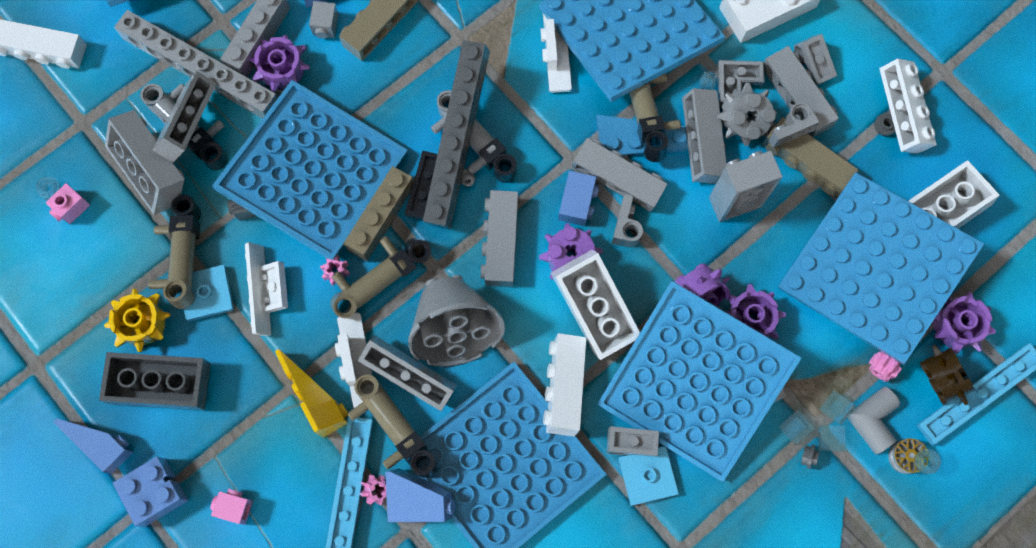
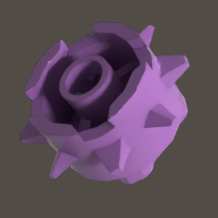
(279, 62)
(564, 241)
(706, 284)
(759, 304)
(975, 324)

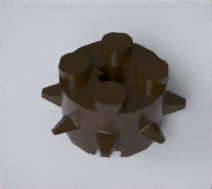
(947, 376)

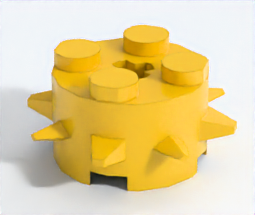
(127, 311)

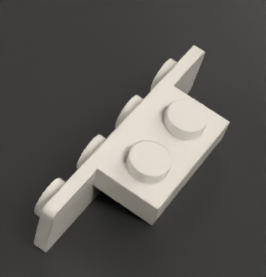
(557, 58)
(265, 288)
(350, 347)

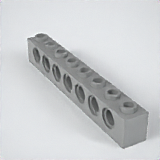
(189, 60)

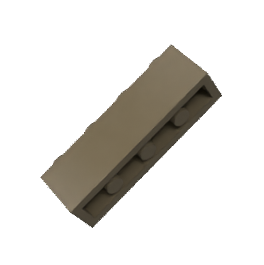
(373, 25)
(814, 161)
(379, 214)

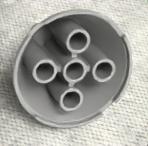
(453, 324)

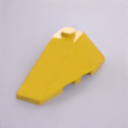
(319, 407)

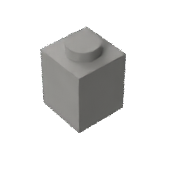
(323, 19)

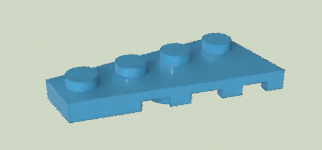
(622, 136)

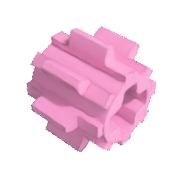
(327, 268)
(884, 366)
(369, 486)

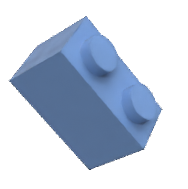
(577, 198)

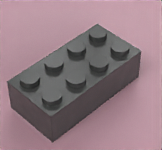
(155, 381)

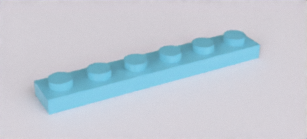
(987, 389)
(349, 484)

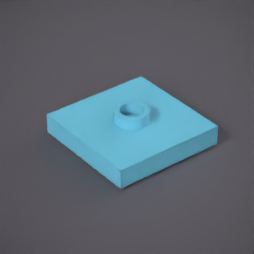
(211, 294)
(648, 477)

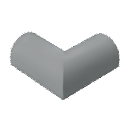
(737, 73)
(868, 419)

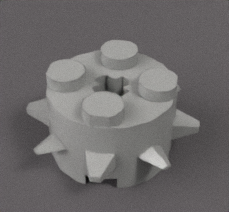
(748, 126)

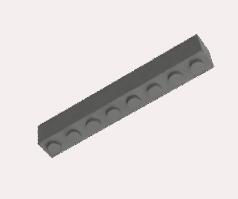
(456, 134)

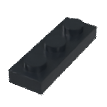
(421, 186)

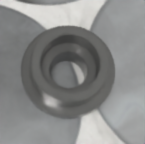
(881, 128)
(810, 456)

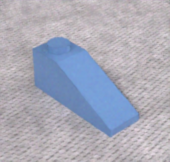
(100, 447)

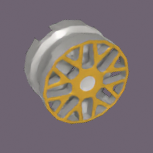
(903, 455)

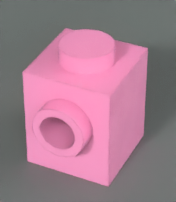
(67, 204)
(231, 507)

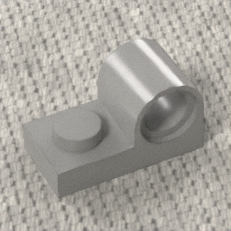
(817, 58)
(794, 127)
(623, 224)
(632, 441)

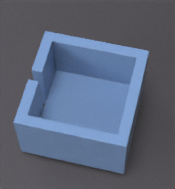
(148, 494)

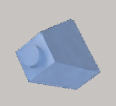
(416, 499)

